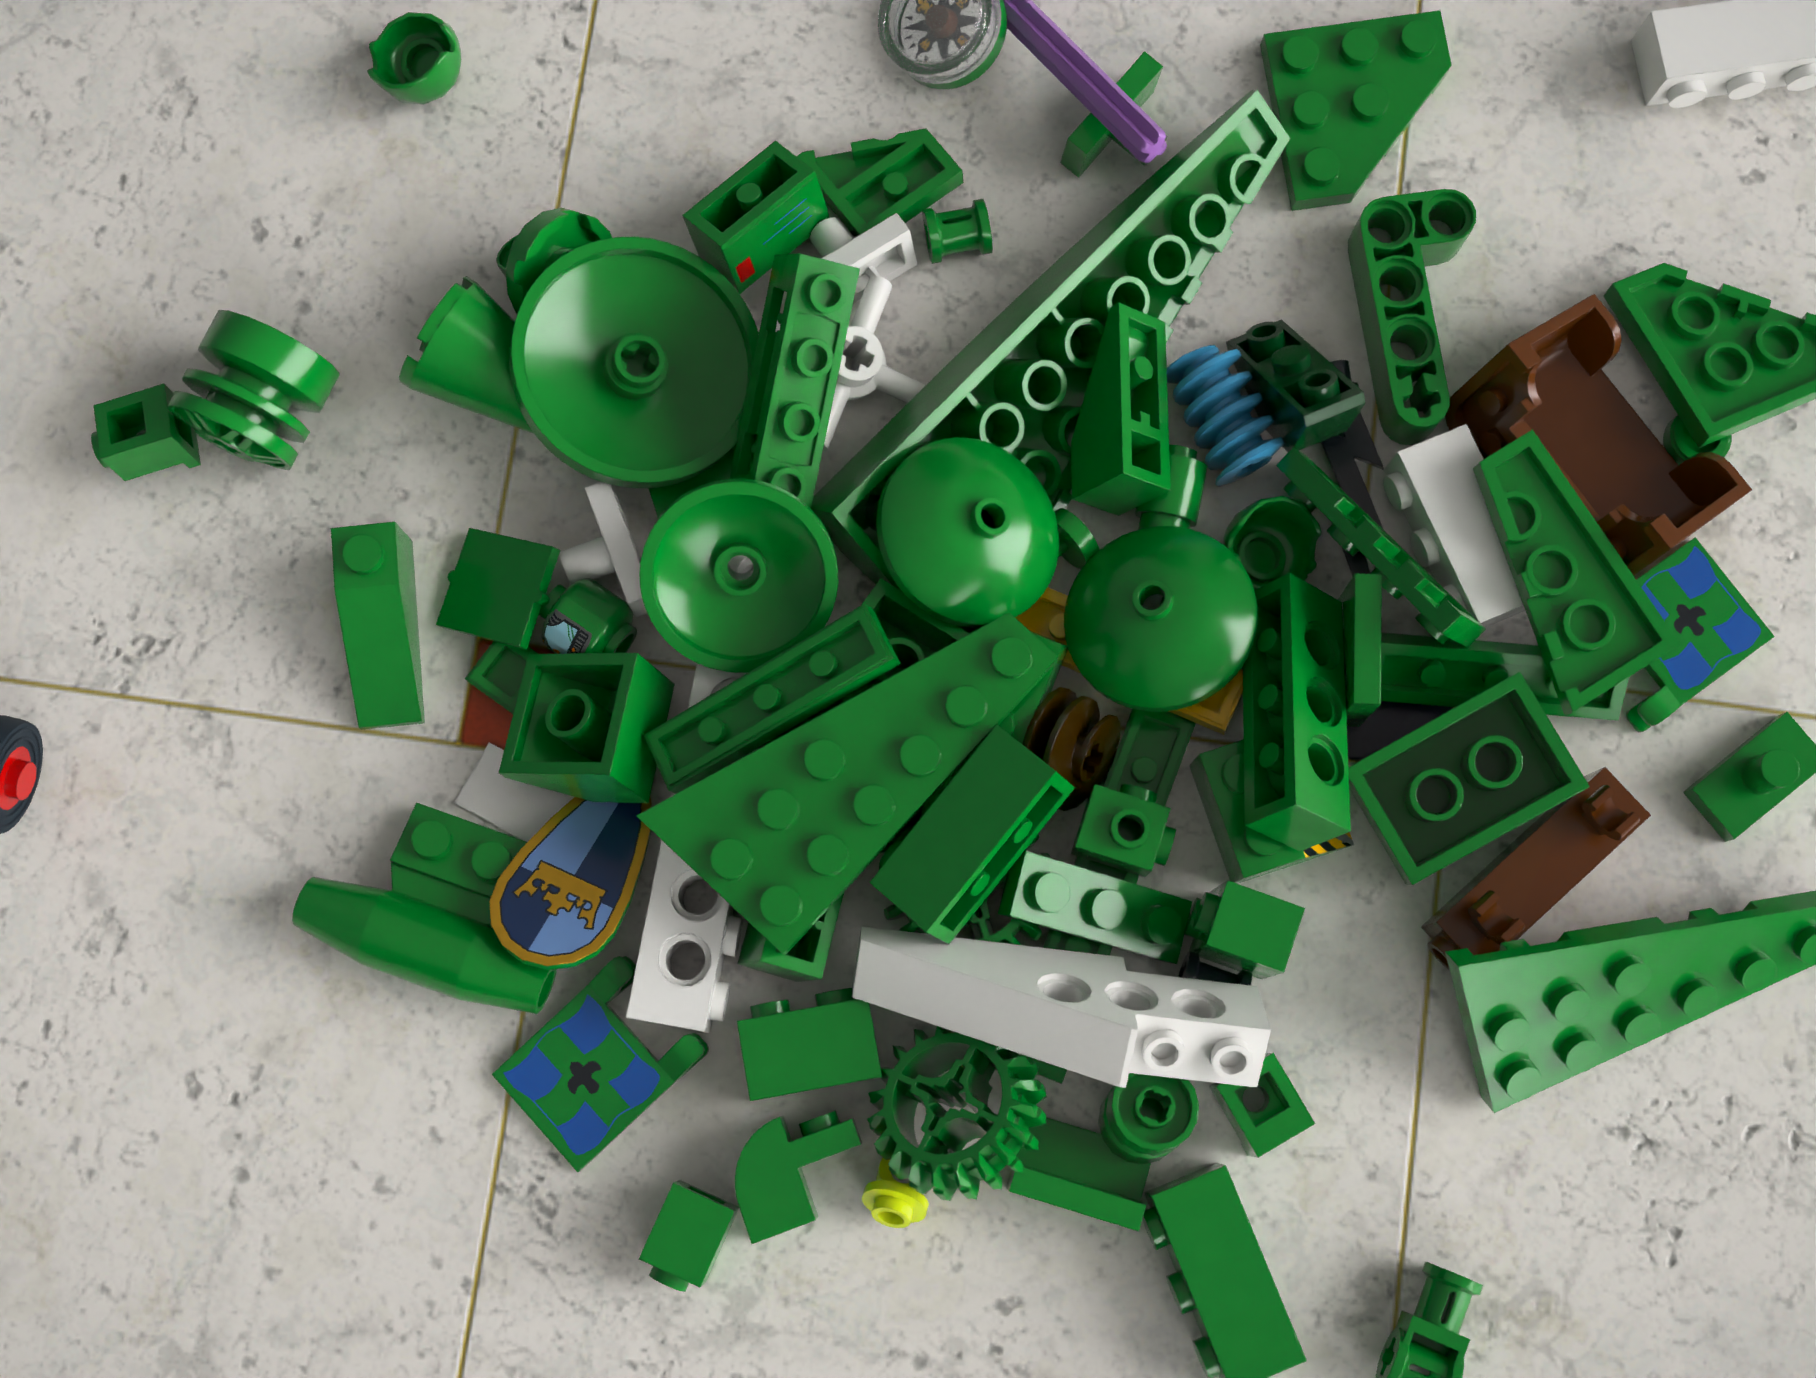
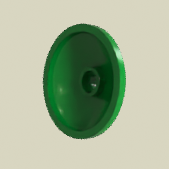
(943, 549)
(730, 616)
(1168, 653)

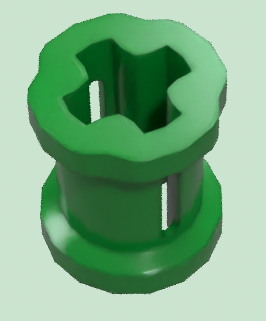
(957, 231)

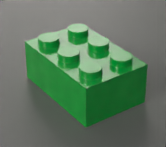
(1464, 779)

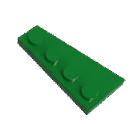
(1359, 532)
(1574, 585)

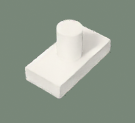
(880, 251)
(610, 552)

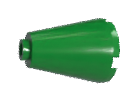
(467, 355)

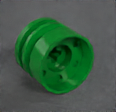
(256, 386)

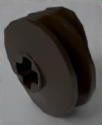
(1073, 741)

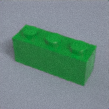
(970, 834)
(1221, 1276)

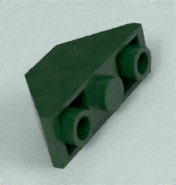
(1297, 385)

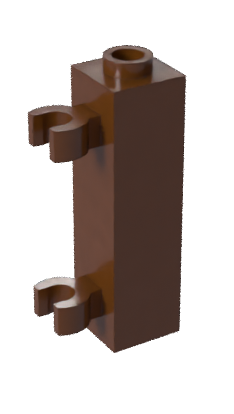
(1536, 869)

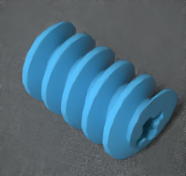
(1222, 412)

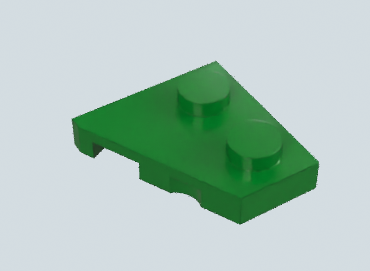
(885, 178)

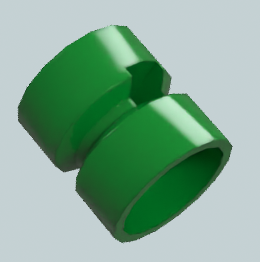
(1148, 1117)

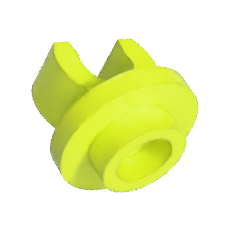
(893, 1202)

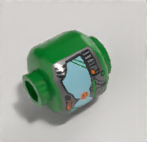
(586, 620)

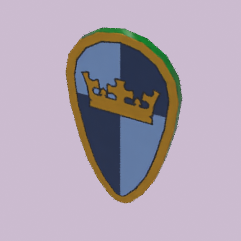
(571, 884)

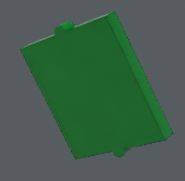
(498, 587)

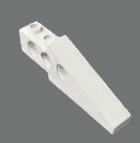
(1068, 1007)

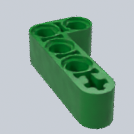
(1411, 320)

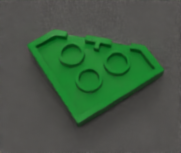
(1349, 97)
(1716, 350)

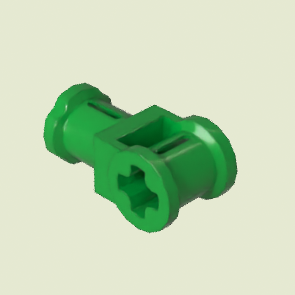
(1432, 1333)

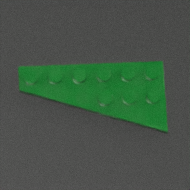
(822, 802)
(1616, 986)

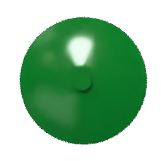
(633, 361)

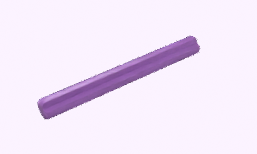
(1085, 80)

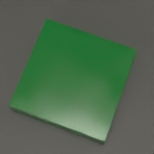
(1362, 646)

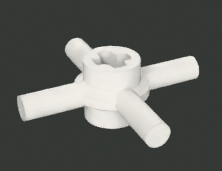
(868, 358)

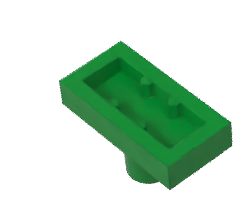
(1092, 136)
(1754, 777)

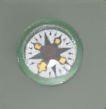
(943, 40)

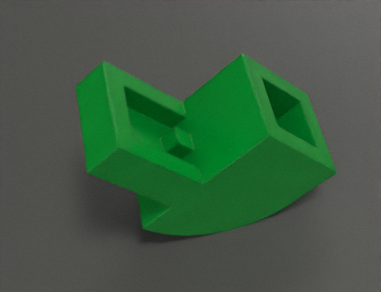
(770, 1174)

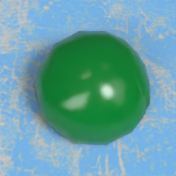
(416, 58)
(1274, 539)

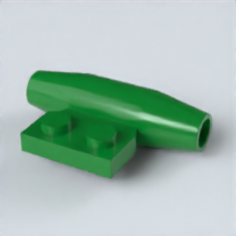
(435, 918)

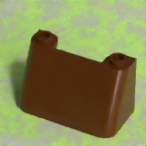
(1602, 446)

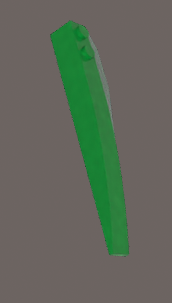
(1032, 364)

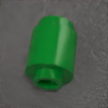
(1181, 504)

